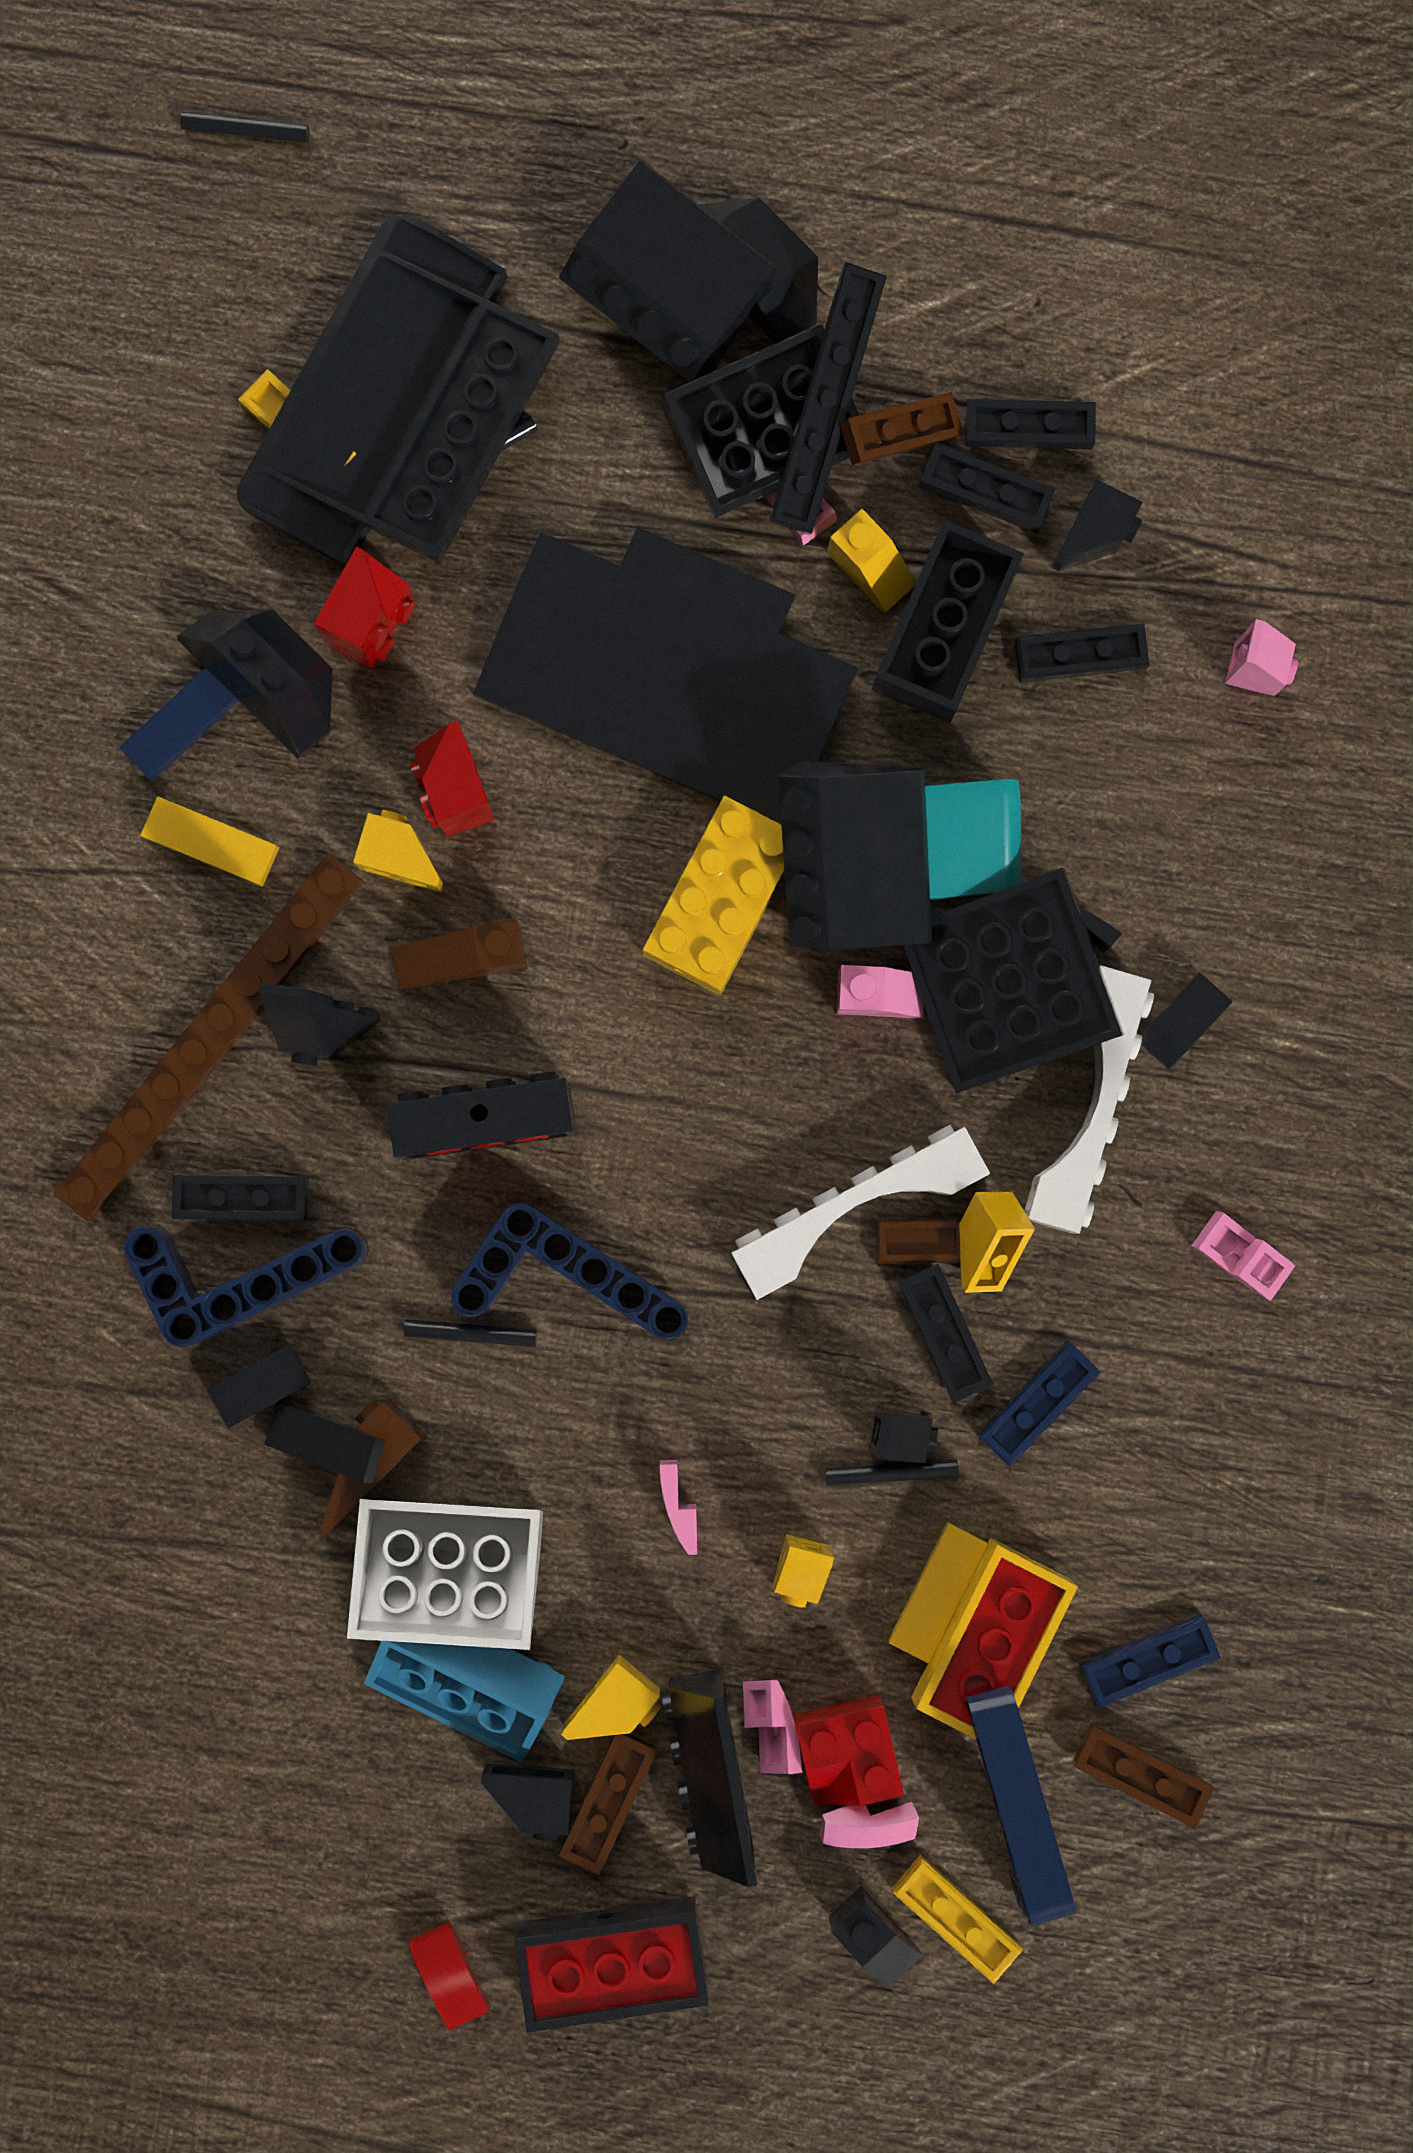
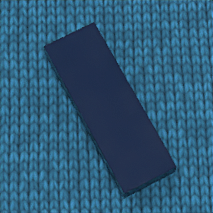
(178, 724)
(1038, 1403)
(1149, 1660)

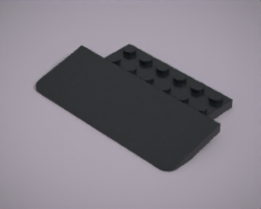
(413, 381)

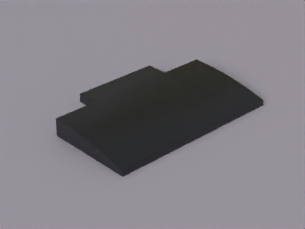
(666, 667)

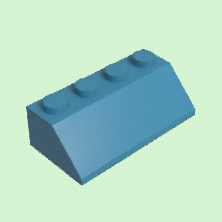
(473, 1689)

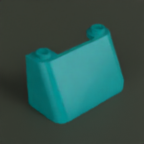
(973, 838)

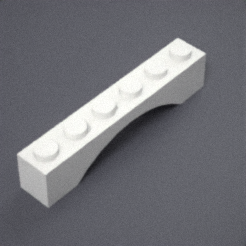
(939, 1168)
(1063, 1190)

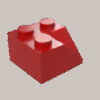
(365, 610)
(451, 782)
(849, 1753)

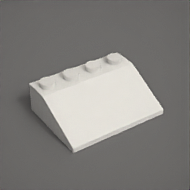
(445, 1574)

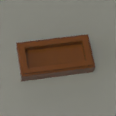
(918, 1241)

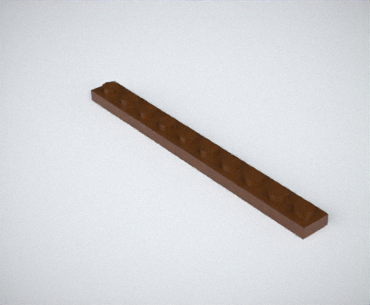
(207, 1038)

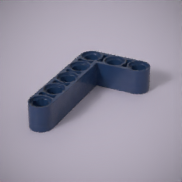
(570, 1267)
(242, 1289)
(1036, 1861)

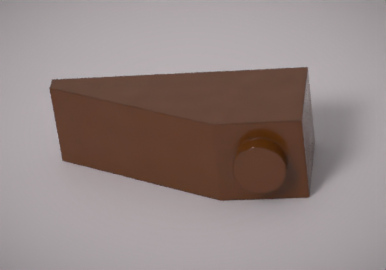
(460, 955)
(401, 1437)

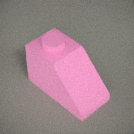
(1262, 660)
(878, 992)

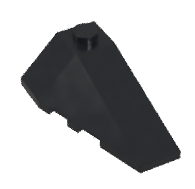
(313, 1023)

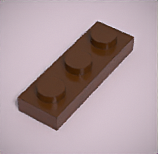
(901, 428)
(1142, 1775)
(608, 1802)

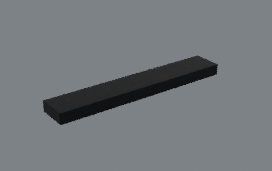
(827, 398)

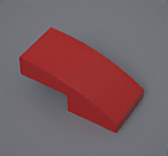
(448, 1976)

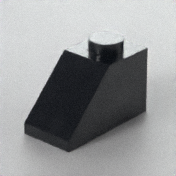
(1100, 526)
(902, 1435)
(533, 1797)
(873, 1937)

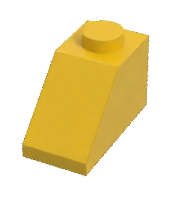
(871, 561)
(395, 852)
(992, 1240)
(802, 1570)
(614, 1704)

